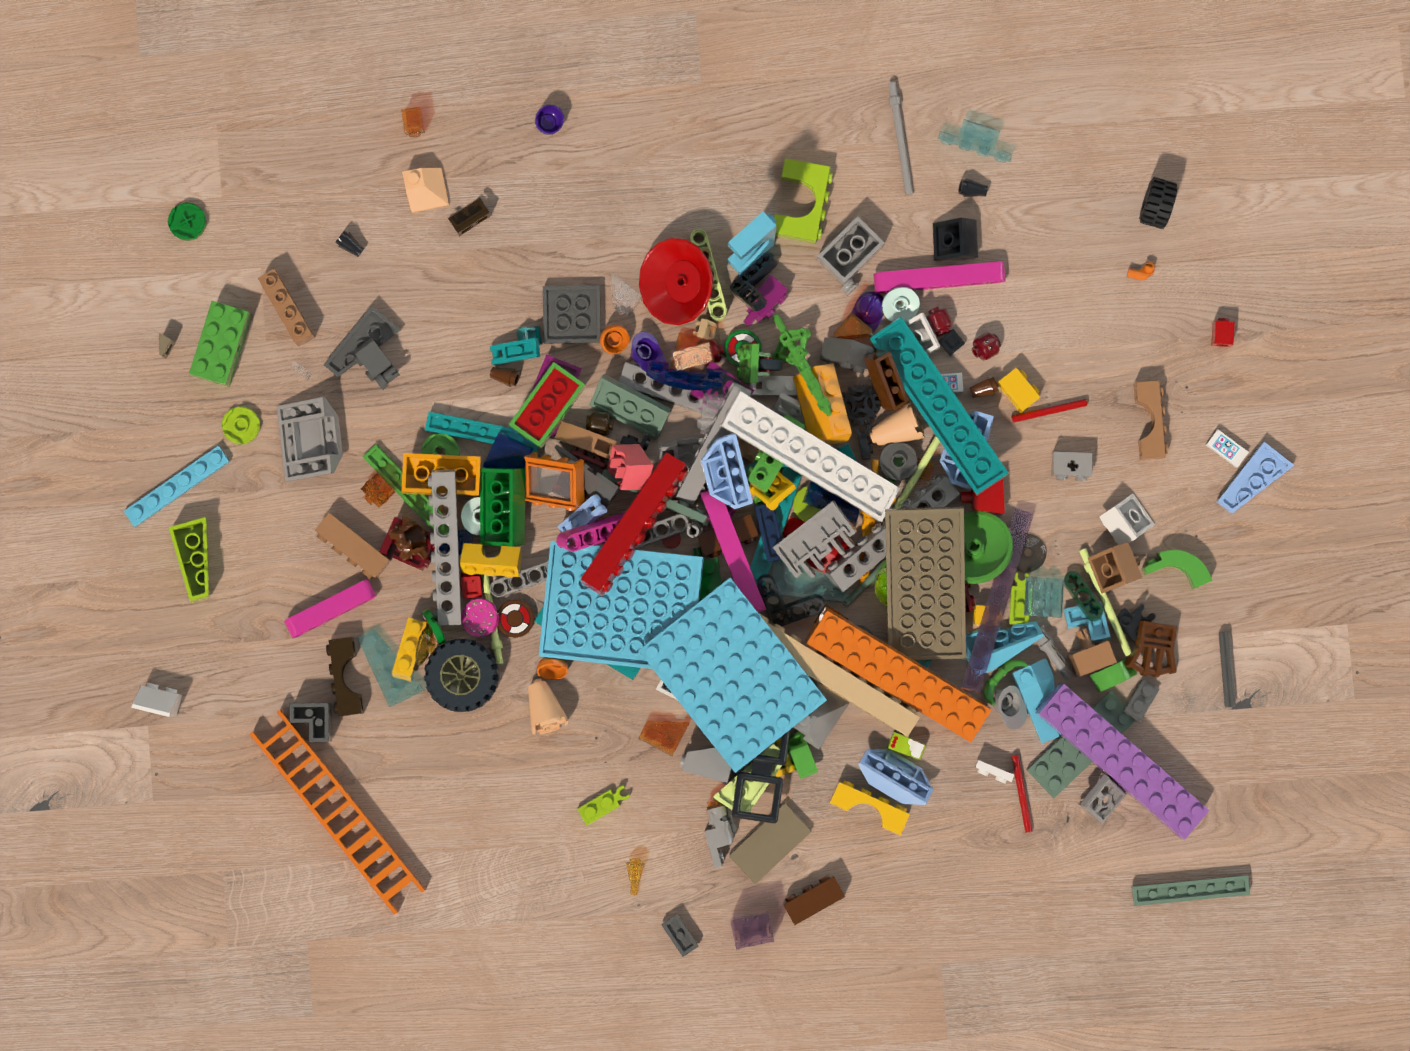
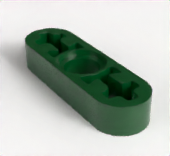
(1080, 582)

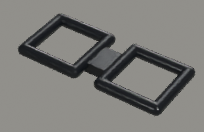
(761, 773)

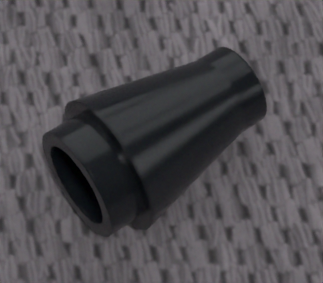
(970, 188)
(349, 243)

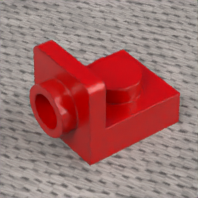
(471, 585)

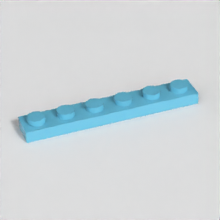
(176, 486)

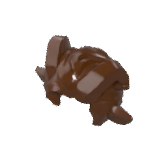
(409, 539)

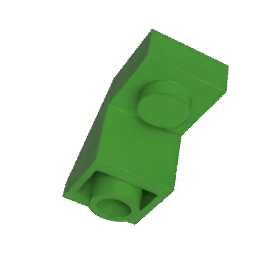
(801, 755)

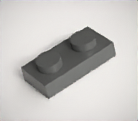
(1141, 700)
(680, 935)

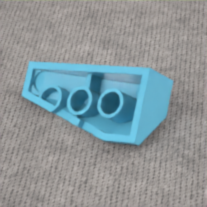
(1008, 642)

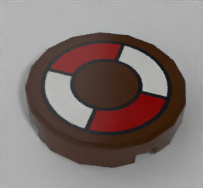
(515, 618)

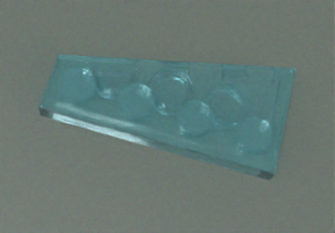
(805, 585)
(381, 661)

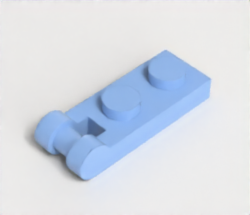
(584, 514)

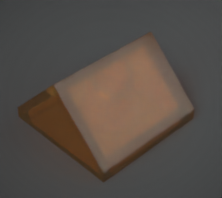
(853, 328)

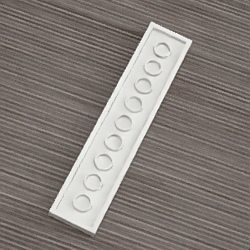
(809, 456)

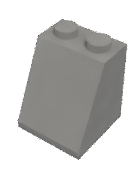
(706, 763)

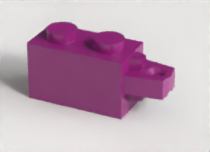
(774, 293)

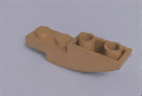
(585, 440)

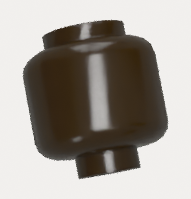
(599, 422)

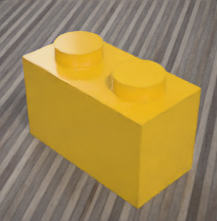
(1019, 390)

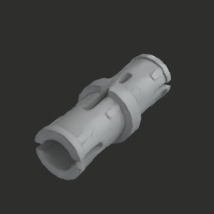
(691, 532)

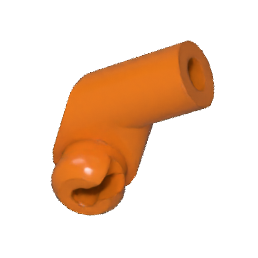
(1143, 273)

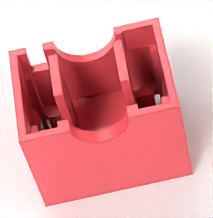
(630, 465)

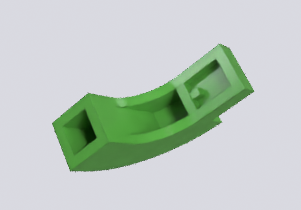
(1189, 564)

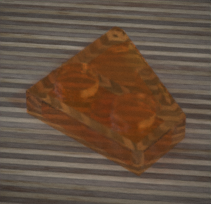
(663, 735)

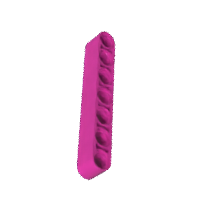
(940, 277)
(732, 550)

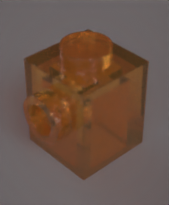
(413, 121)

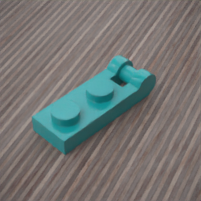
(515, 351)

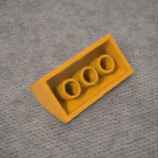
(832, 428)
(418, 467)

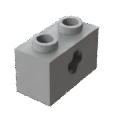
(1082, 461)

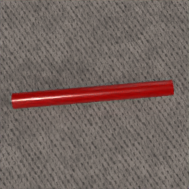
(1049, 410)
(1021, 793)

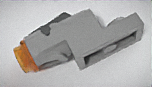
(721, 832)

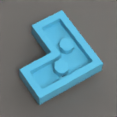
(1097, 630)

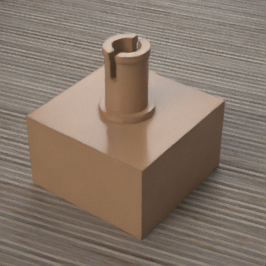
(1115, 567)
(1091, 656)

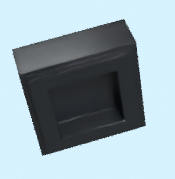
(951, 342)

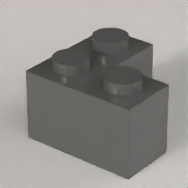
(846, 353)
(319, 719)

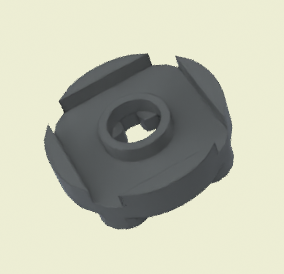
(898, 472)

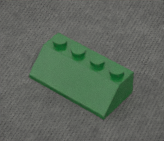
(502, 506)

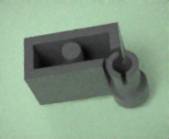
(376, 363)

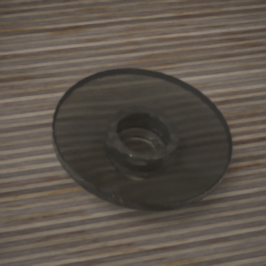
(1037, 556)

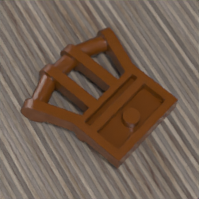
(1152, 636)

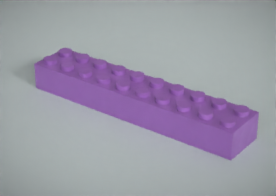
(1122, 761)

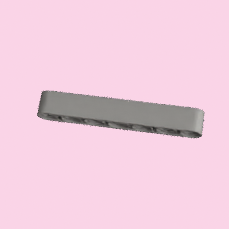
(692, 485)

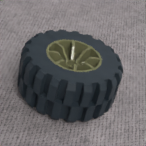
(461, 675)

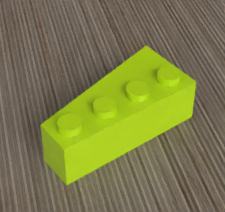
(191, 549)

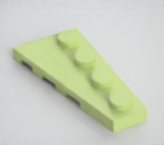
(751, 790)

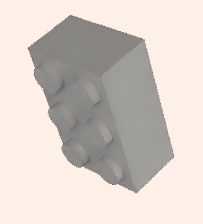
(850, 251)

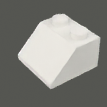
(1126, 520)
(157, 701)

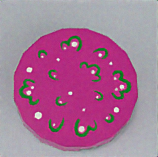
(480, 617)

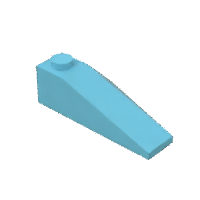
(1035, 685)

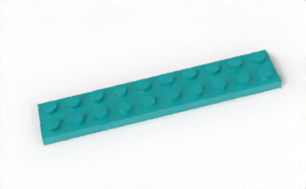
(940, 407)

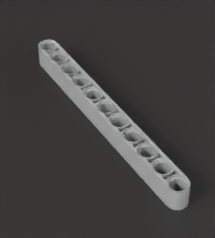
(543, 568)

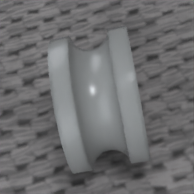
(849, 286)

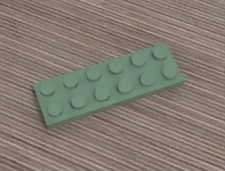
(1064, 762)

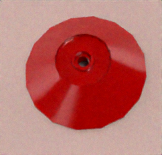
(662, 281)

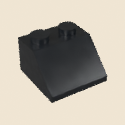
(955, 239)

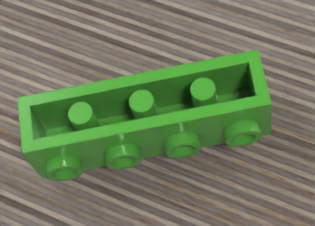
(767, 467)

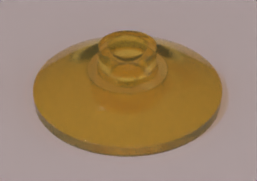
(424, 646)

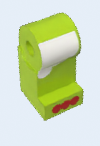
(906, 746)

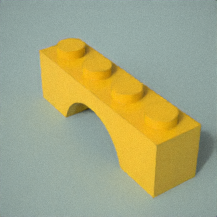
(892, 817)

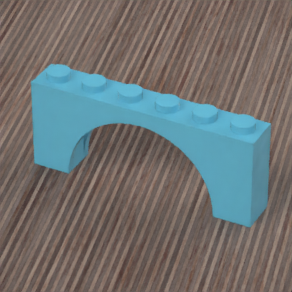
(752, 242)

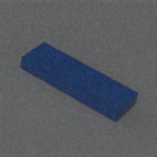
(769, 531)

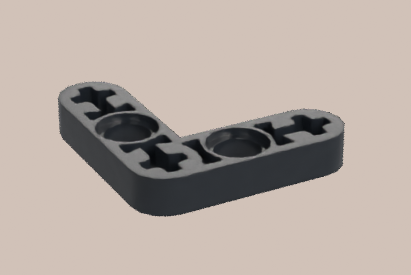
(745, 282)
(781, 607)

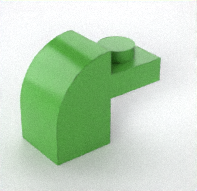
(1112, 675)

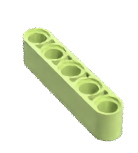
(717, 302)

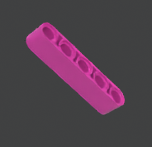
(593, 533)
(330, 608)

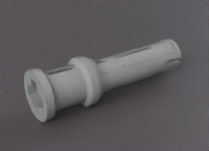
(1047, 644)

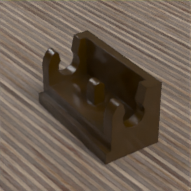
(469, 217)

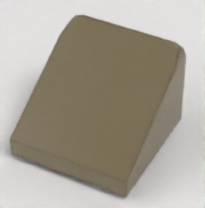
(165, 345)

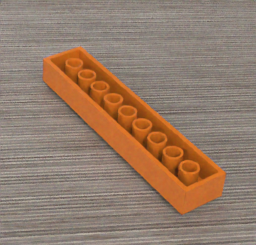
(898, 674)

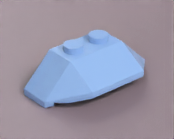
(984, 424)
(726, 472)
(895, 776)

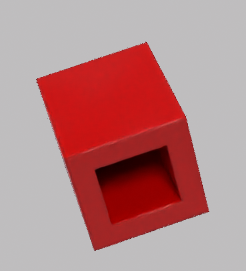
(1222, 333)

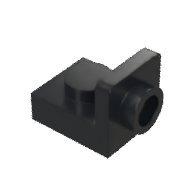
(633, 440)

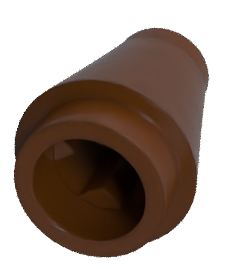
(505, 375)
(984, 388)

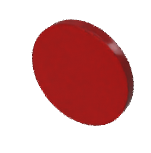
(672, 542)

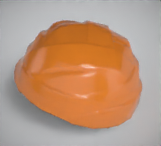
(614, 339)
(552, 668)

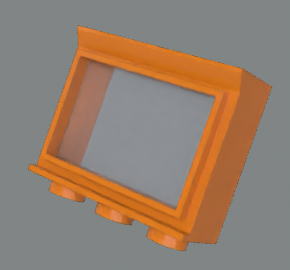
(554, 481)

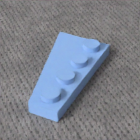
(1258, 473)

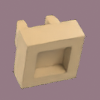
(706, 330)

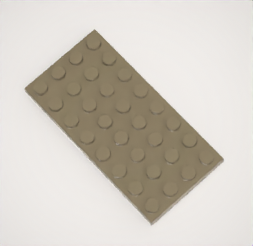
(926, 582)

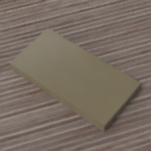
(769, 844)

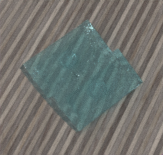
(1043, 597)

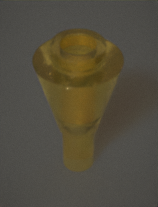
(634, 869)

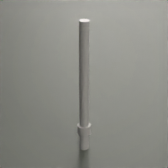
(894, 102)

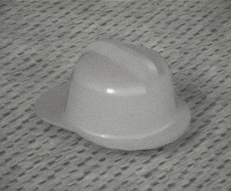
(1010, 706)

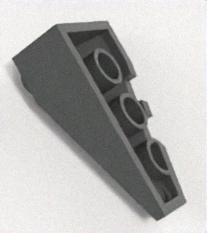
(593, 482)

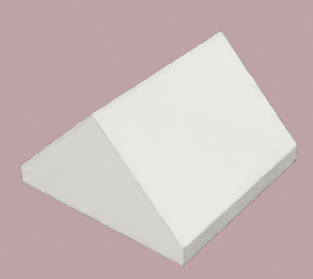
(923, 333)

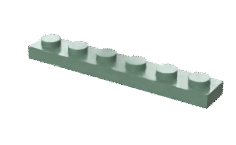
(680, 507)
(1190, 890)

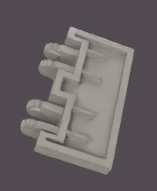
(813, 540)

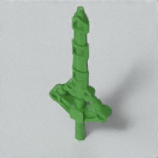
(797, 357)

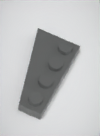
(372, 325)

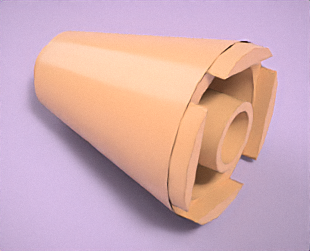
(898, 427)
(544, 708)

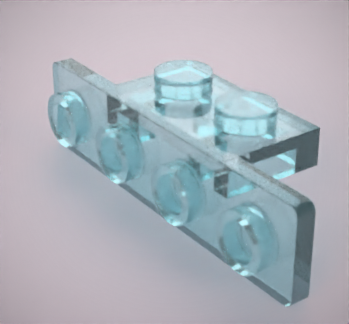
(977, 138)

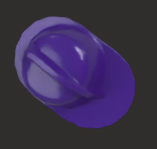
(869, 309)
(645, 349)

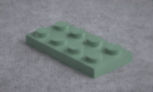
(630, 406)

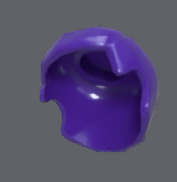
(549, 119)

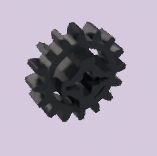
(866, 410)

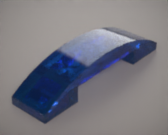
(683, 379)

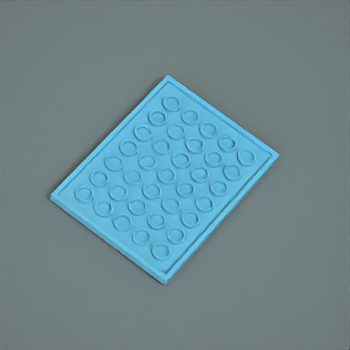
(614, 626)
(732, 675)

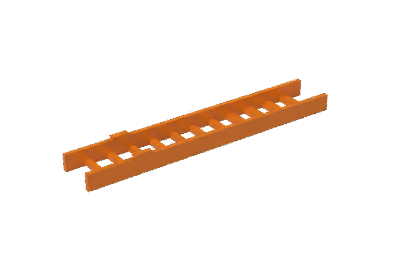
(349, 851)

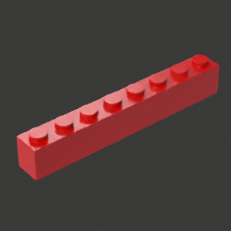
(634, 524)

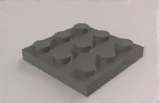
(571, 314)

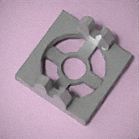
(1110, 805)

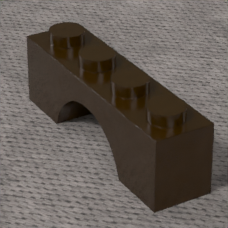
(341, 652)

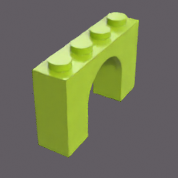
(816, 179)

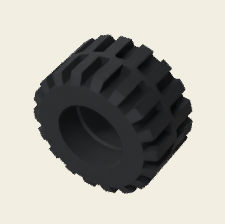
(1158, 203)

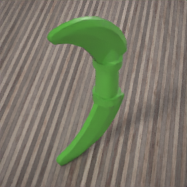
(992, 682)

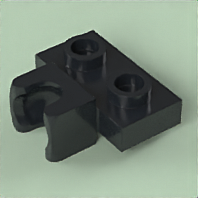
(1130, 621)

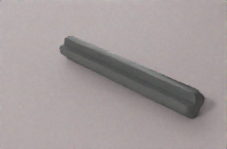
(1227, 669)

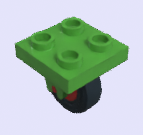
(750, 363)

